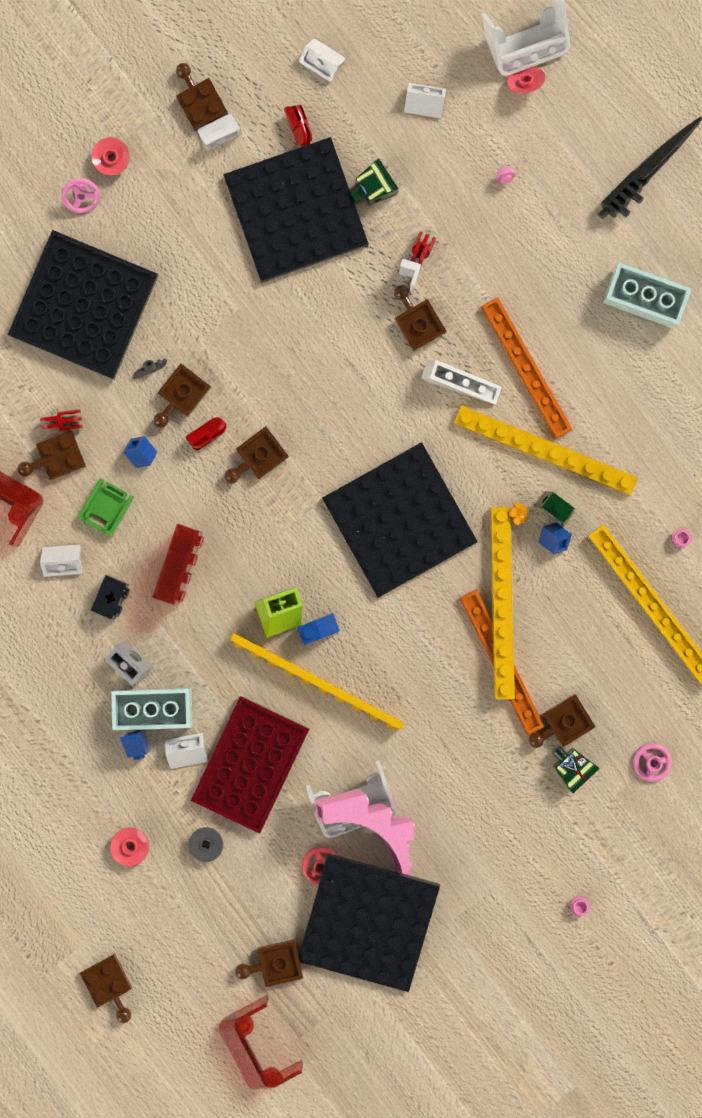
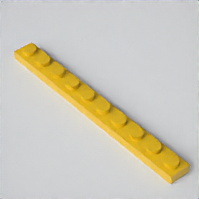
(545, 450)
(648, 600)
(502, 603)
(323, 685)

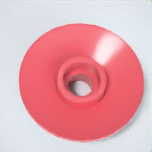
(526, 80)
(110, 147)
(125, 855)

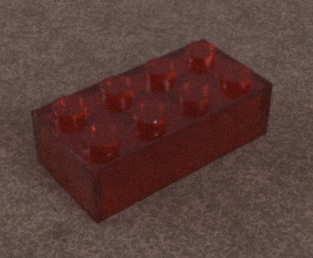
(177, 565)

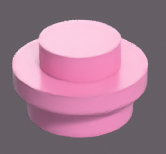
(505, 175)
(681, 538)
(580, 906)

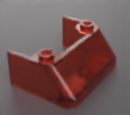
(24, 503)
(234, 1031)

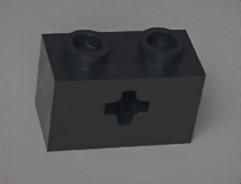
(108, 587)

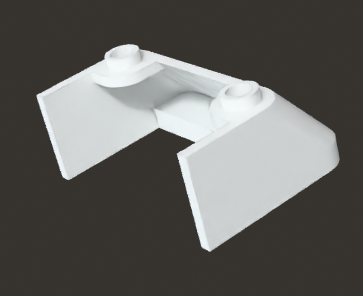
(531, 45)
(377, 792)

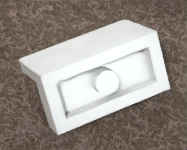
(321, 59)
(425, 100)
(219, 131)
(411, 270)
(61, 560)
(186, 751)

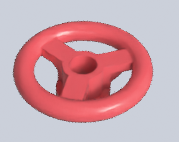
(316, 871)

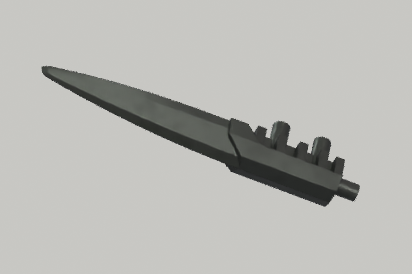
(637, 179)

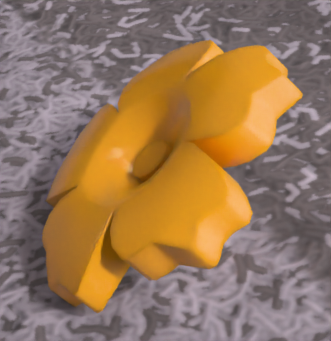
(519, 513)

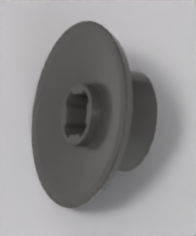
(201, 852)

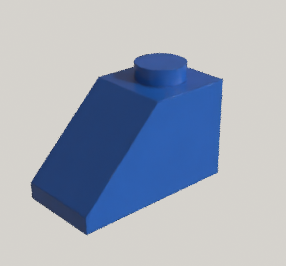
(318, 629)
(135, 744)

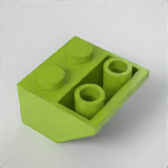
(280, 611)

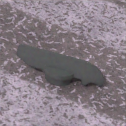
(149, 367)

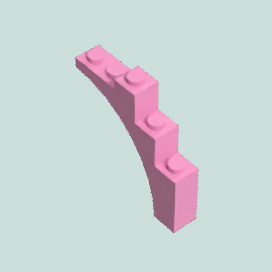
(355, 808)

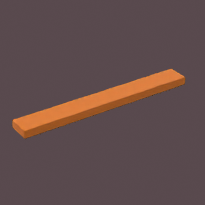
(526, 368)
(484, 628)

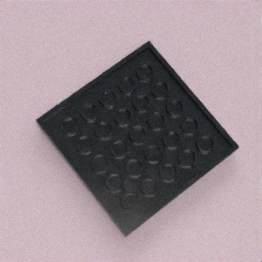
(296, 209)
(83, 304)
(399, 519)
(368, 922)

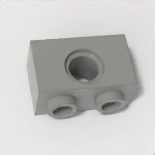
(128, 663)

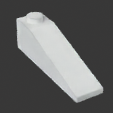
(460, 381)

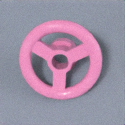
(79, 186)
(659, 762)

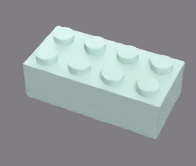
(647, 295)
(152, 708)

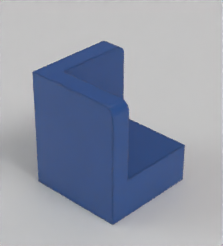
(140, 452)
(555, 538)

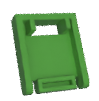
(108, 504)

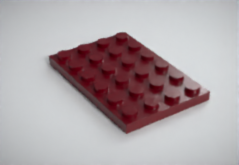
(250, 764)

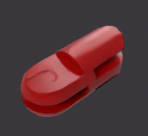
(298, 124)
(421, 249)
(61, 421)
(206, 433)

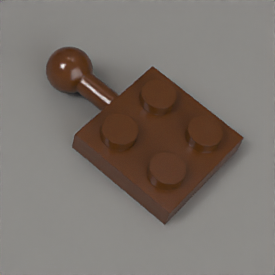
(200, 101)
(420, 322)
(182, 391)
(260, 454)
(58, 456)
(566, 720)
(277, 962)
(106, 983)

